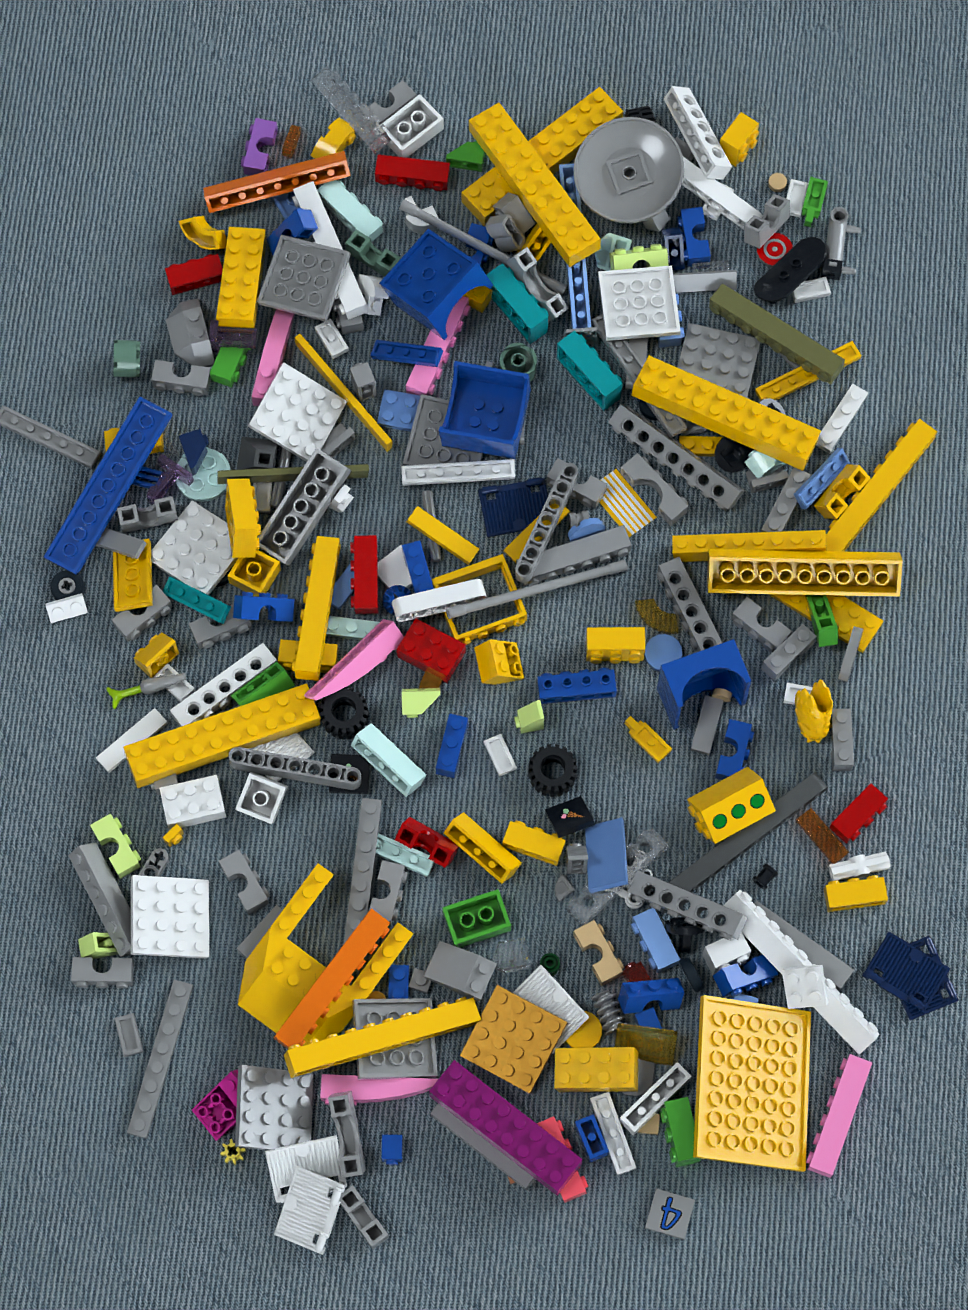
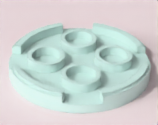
(205, 481)

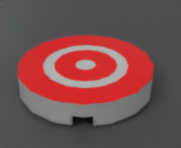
(774, 249)

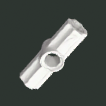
(859, 866)

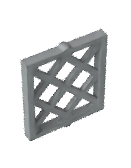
(586, 331)

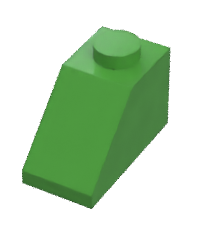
(467, 156)

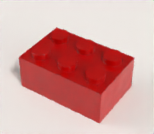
(431, 650)

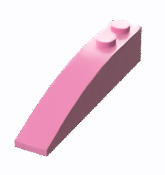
(272, 353)
(359, 660)
(373, 1089)

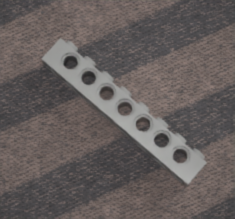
(732, 491)

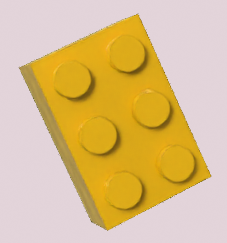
(615, 644)

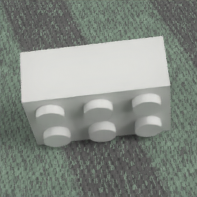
(413, 126)
(193, 802)

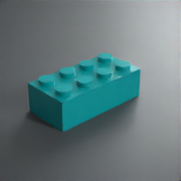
(517, 304)
(589, 370)

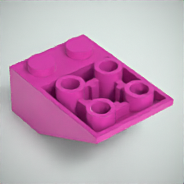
(219, 1107)

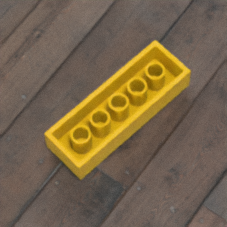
(241, 277)

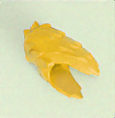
(814, 711)

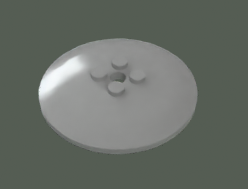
(623, 146)

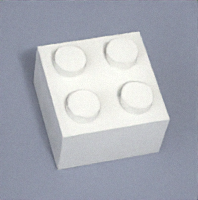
(261, 797)
(726, 953)

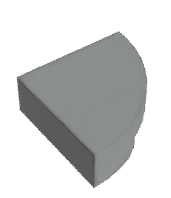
(563, 888)

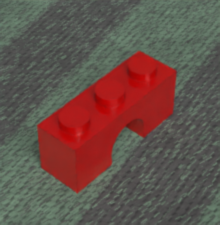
(416, 834)

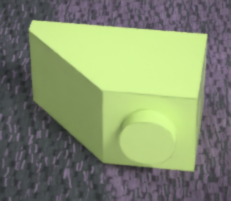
(417, 700)
(530, 717)
(96, 945)

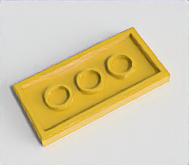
(132, 580)

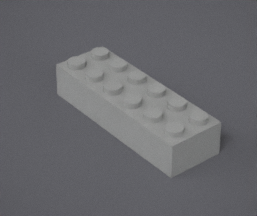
(303, 506)

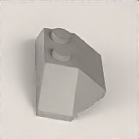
(190, 334)

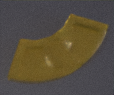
(655, 617)

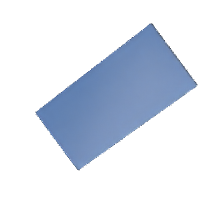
(606, 855)

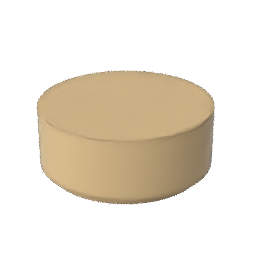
(777, 182)
(722, 694)

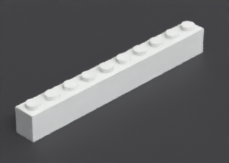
(783, 954)

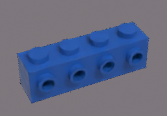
(576, 686)

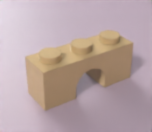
(592, 936)

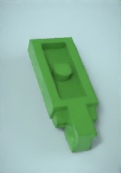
(813, 199)

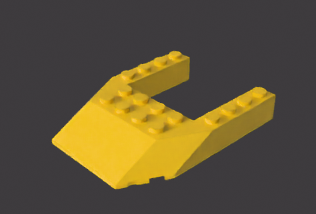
(282, 973)

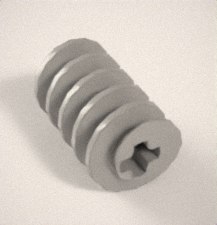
(607, 1011)

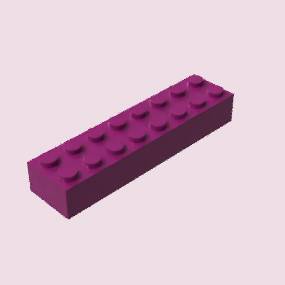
(505, 1127)

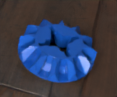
(388, 596)

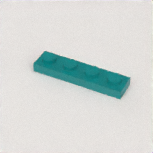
(196, 600)

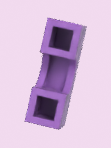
(262, 133)

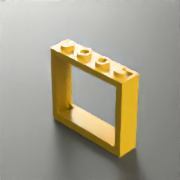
(473, 571)

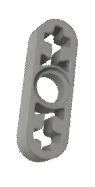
(850, 654)
(152, 859)

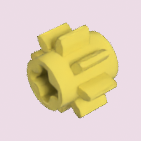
(234, 1158)

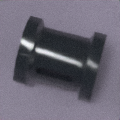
(765, 876)

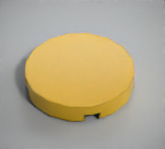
(587, 1034)

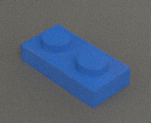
(398, 982)

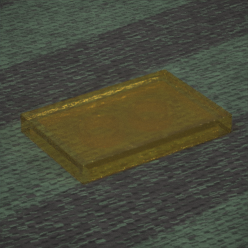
(652, 1043)

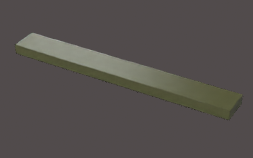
(280, 474)

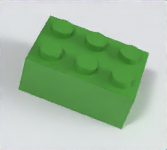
(476, 919)
(679, 1131)

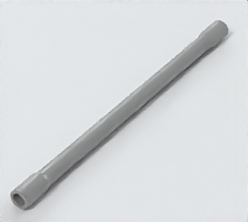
(415, 211)
(463, 609)

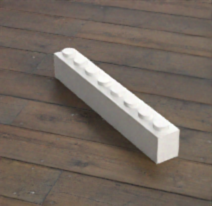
(349, 293)

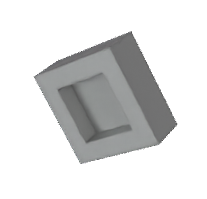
(419, 982)

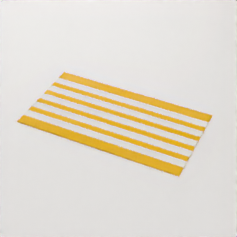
(625, 504)

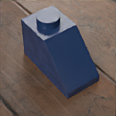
(673, 240)
(194, 448)

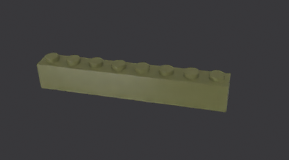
(776, 334)

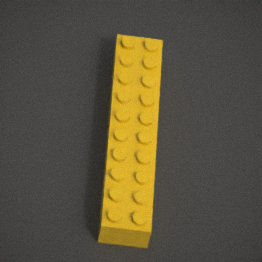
(554, 145)
(534, 184)
(725, 412)
(804, 572)
(216, 735)

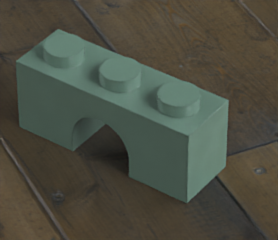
(364, 251)

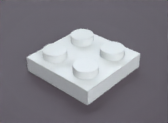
(805, 986)

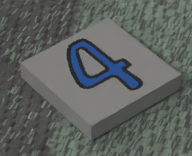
(670, 1214)

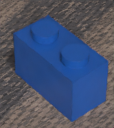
(591, 1138)

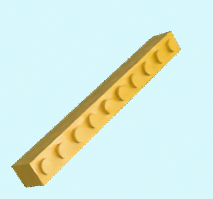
(880, 486)
(381, 1037)

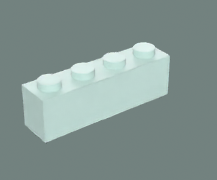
(349, 210)
(388, 760)

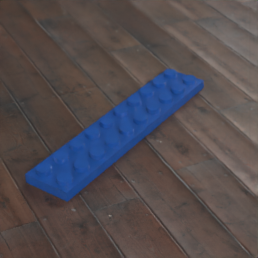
(108, 485)

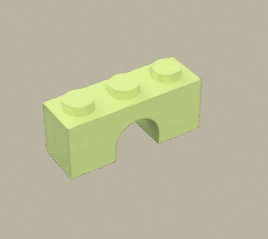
(654, 257)
(125, 859)

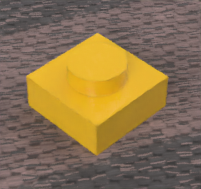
(174, 836)

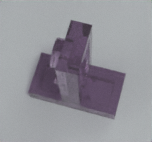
(231, 337)
(167, 478)

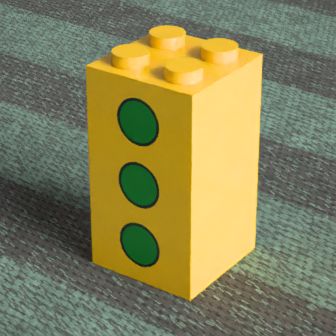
(730, 805)

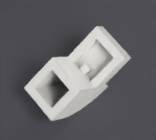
(416, 224)
(373, 293)
(341, 499)

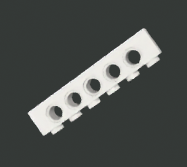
(697, 133)
(180, 713)

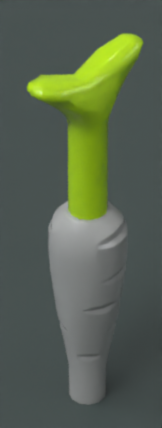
(147, 687)

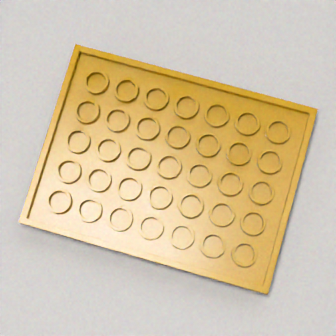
(752, 1084)

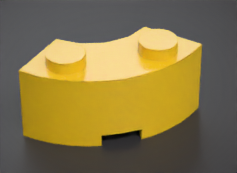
(335, 140)
(203, 234)

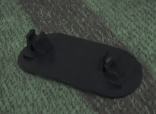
(791, 270)
(731, 454)

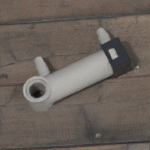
(835, 242)

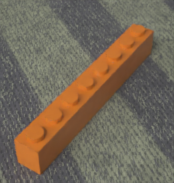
(276, 181)
(332, 980)

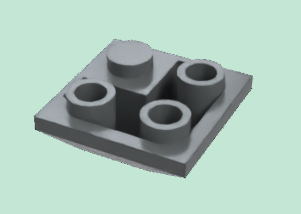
(257, 454)

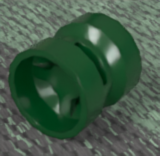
(553, 964)

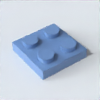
(398, 410)

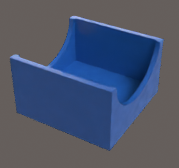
(432, 281)
(486, 410)
(701, 672)

